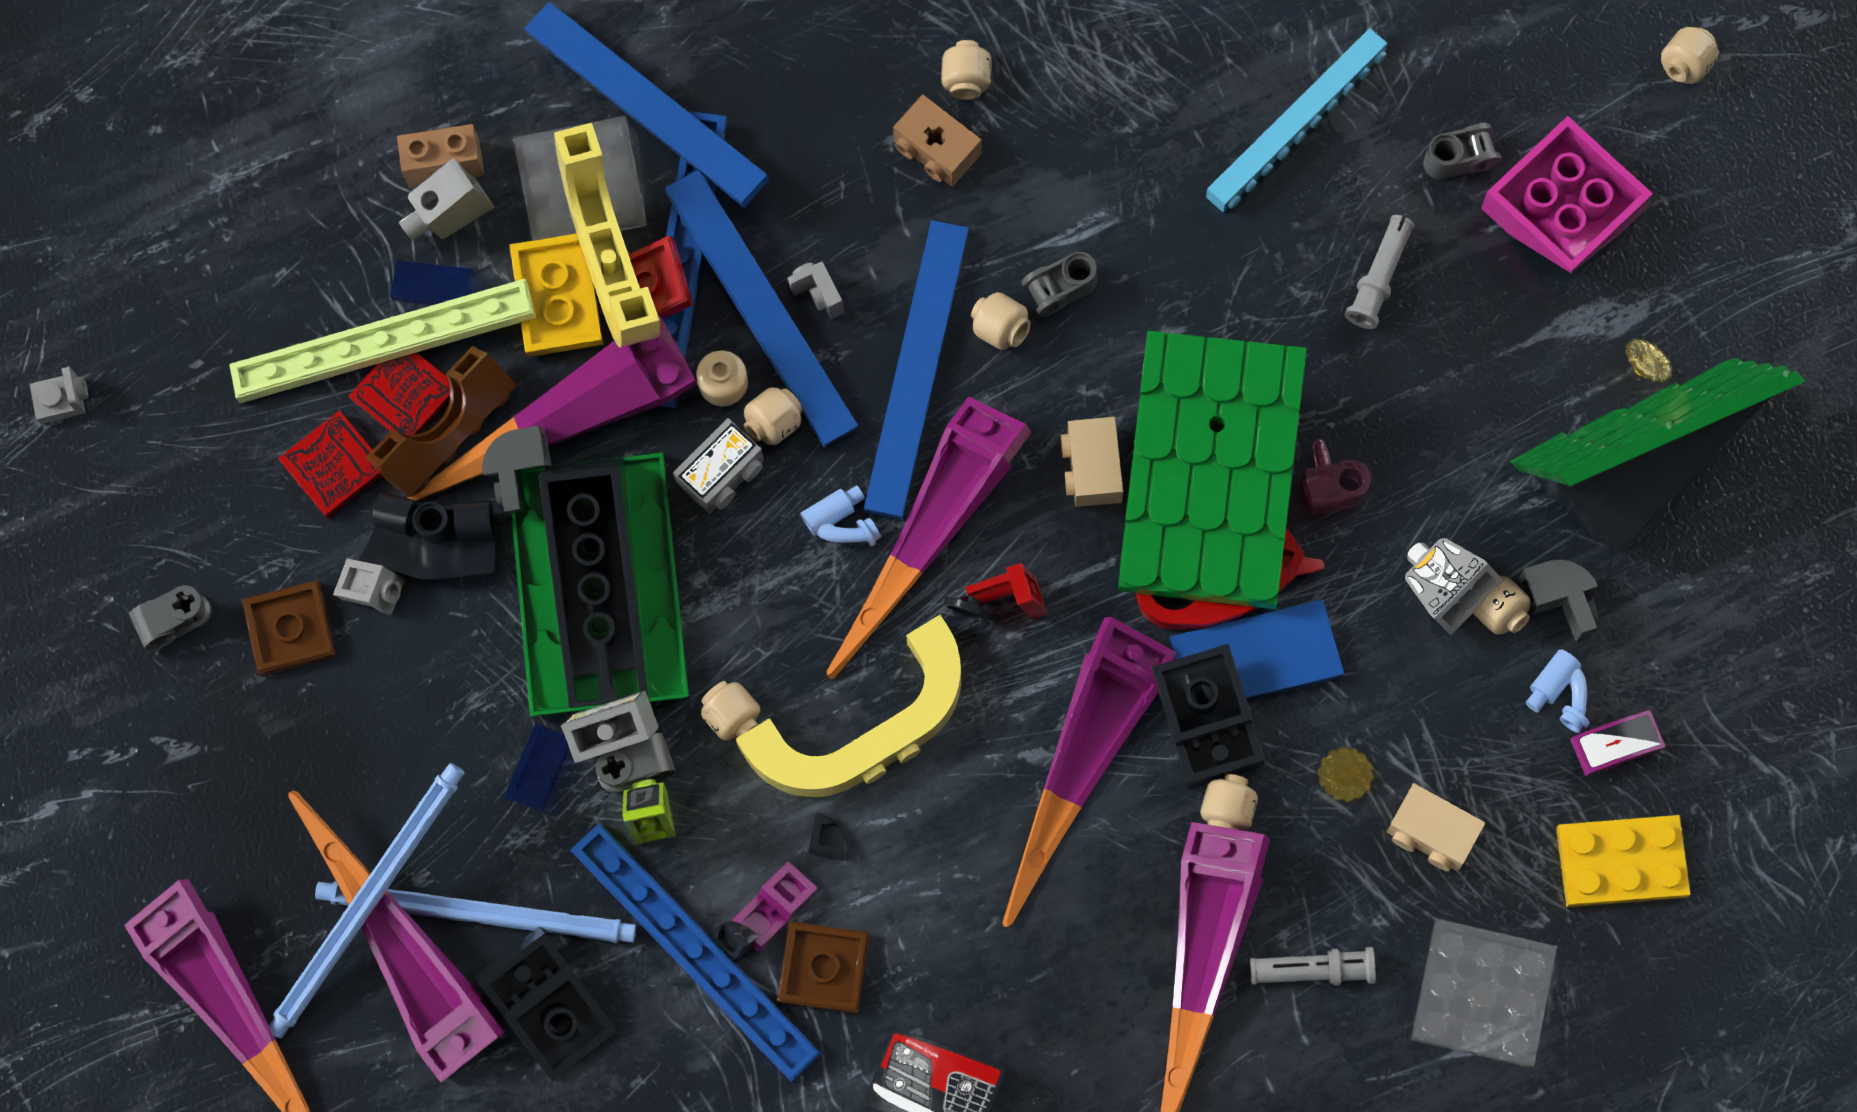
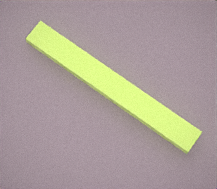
(382, 341)

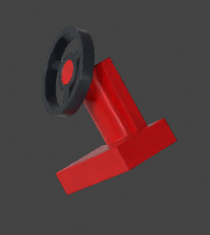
(1017, 582)

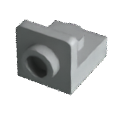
(824, 291)
(59, 396)
(369, 585)

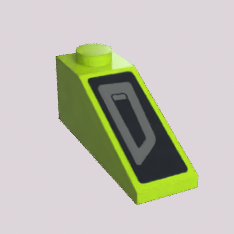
(648, 811)

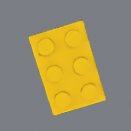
(560, 295)
(1623, 861)

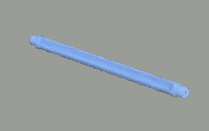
(365, 900)
(497, 914)

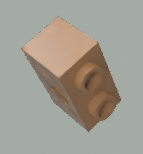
(930, 123)
(428, 151)

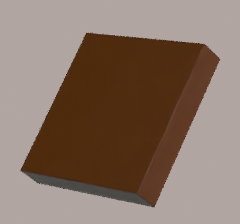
(289, 628)
(823, 967)

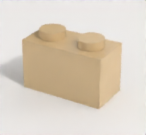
(1094, 462)
(1435, 828)

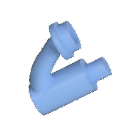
(832, 509)
(1558, 673)

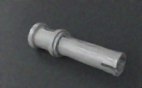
(1375, 286)
(1334, 967)

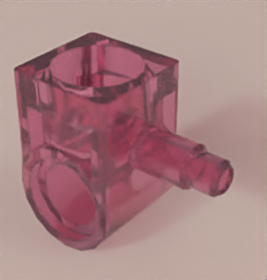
(1322, 482)

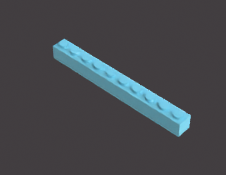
(1296, 120)

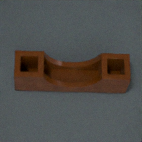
(475, 391)

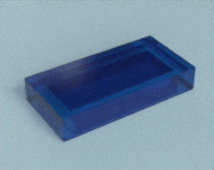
(429, 283)
(538, 768)

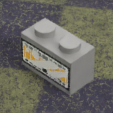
(719, 467)
(610, 726)

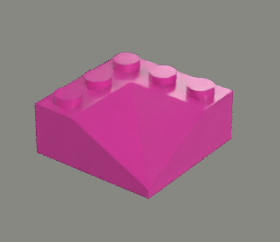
(1566, 197)

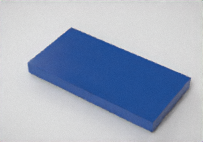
(1273, 649)

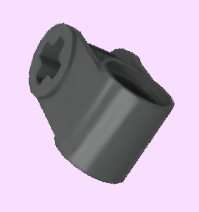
(1469, 152)
(1059, 285)
(165, 620)
(636, 763)

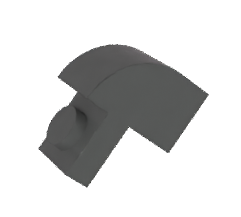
(508, 457)
(1564, 585)

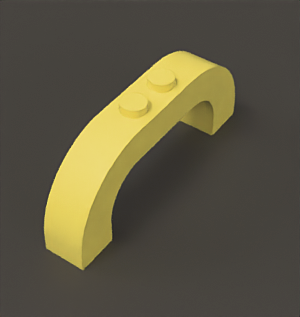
(625, 306)
(872, 752)

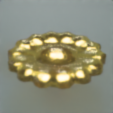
(1648, 360)
(1345, 774)

